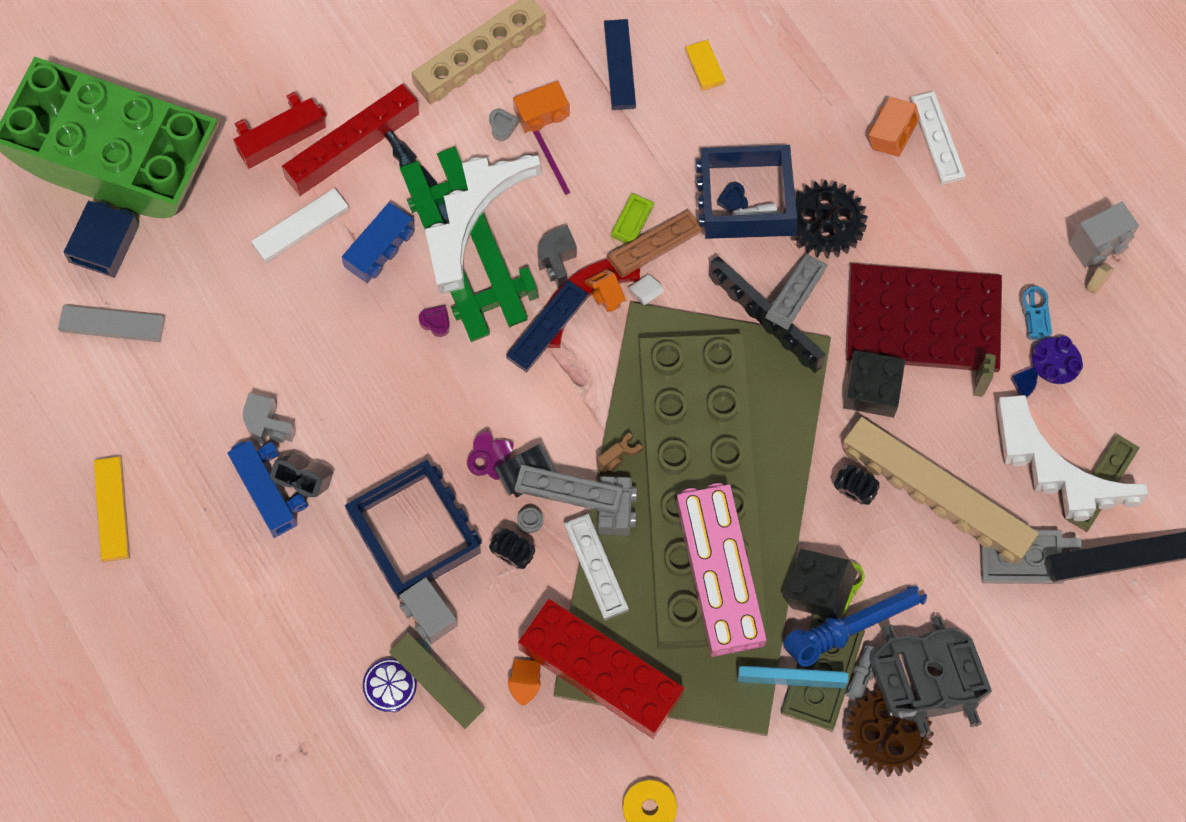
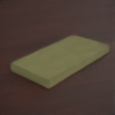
(820, 704)

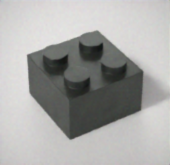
(874, 384)
(820, 584)

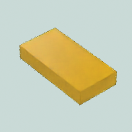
(705, 65)

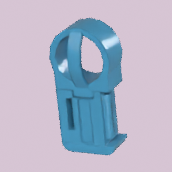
(1037, 318)

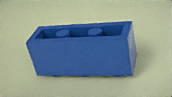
(378, 243)

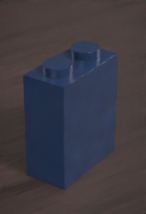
(101, 238)

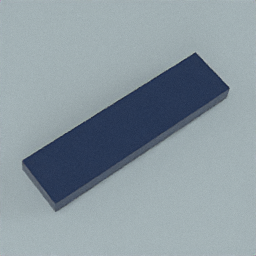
(619, 64)
(547, 326)

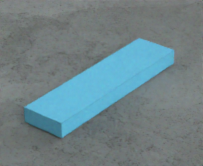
(793, 677)

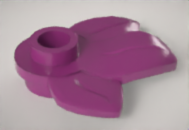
(491, 452)

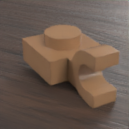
(613, 457)

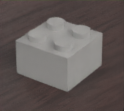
(1104, 235)

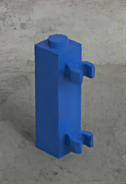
(262, 488)

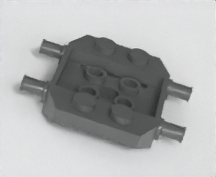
(957, 689)

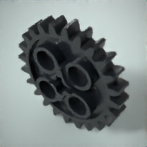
(844, 233)

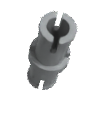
(862, 674)

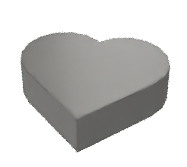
(502, 124)

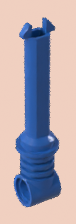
(835, 632)

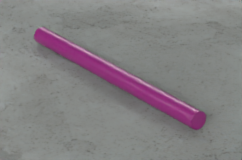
(551, 162)

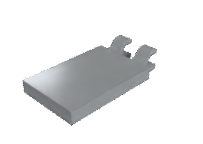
(1034, 565)

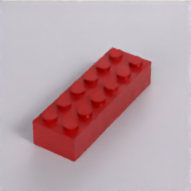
(601, 668)

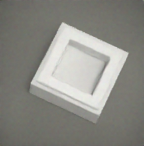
(646, 289)

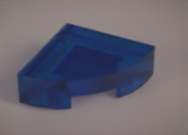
(1025, 382)

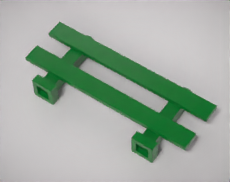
(504, 290)

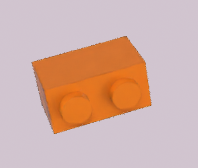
(541, 107)
(893, 126)

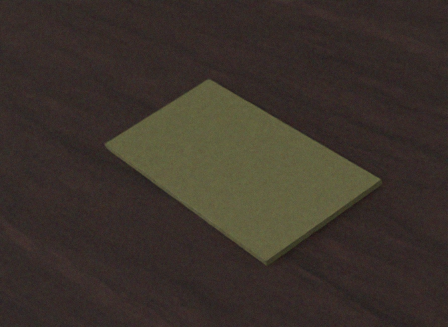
(783, 430)

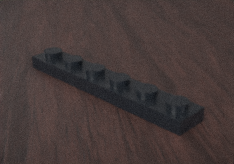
(758, 307)

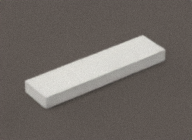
(938, 139)
(300, 225)
(596, 567)

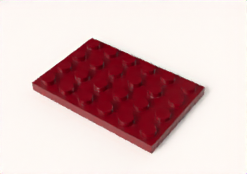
(924, 315)

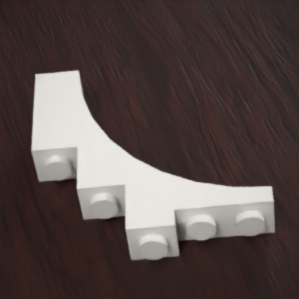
(463, 208)
(1051, 472)

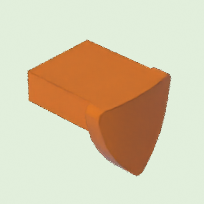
(524, 680)

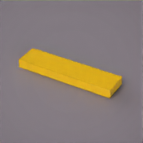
(111, 509)

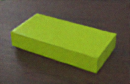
(632, 219)

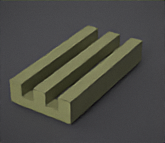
(984, 375)

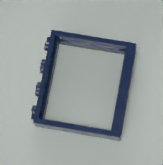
(747, 225)
(392, 487)

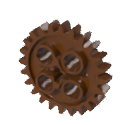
(865, 719)

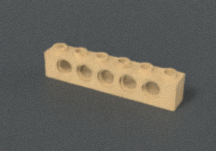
(483, 37)

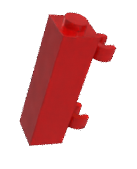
(279, 132)

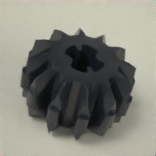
(856, 484)
(512, 548)

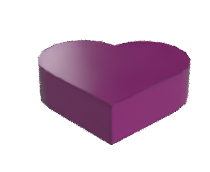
(435, 320)

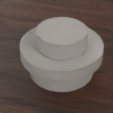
(530, 520)

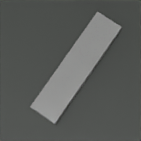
(796, 291)
(111, 323)
(569, 489)

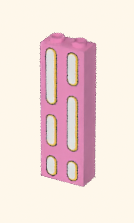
(720, 570)

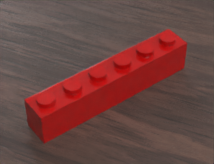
(350, 139)

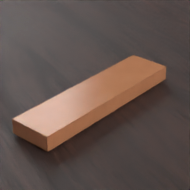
(654, 243)

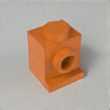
(606, 290)

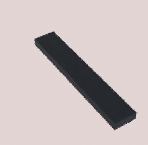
(1117, 557)

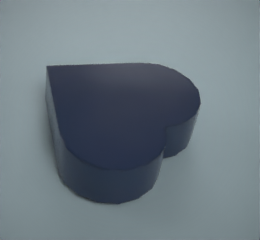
(733, 197)

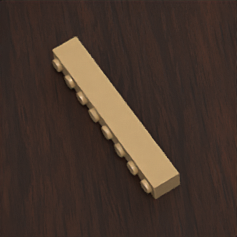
(940, 491)

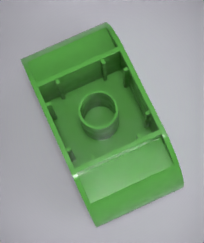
(104, 139)

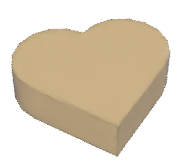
(1099, 278)

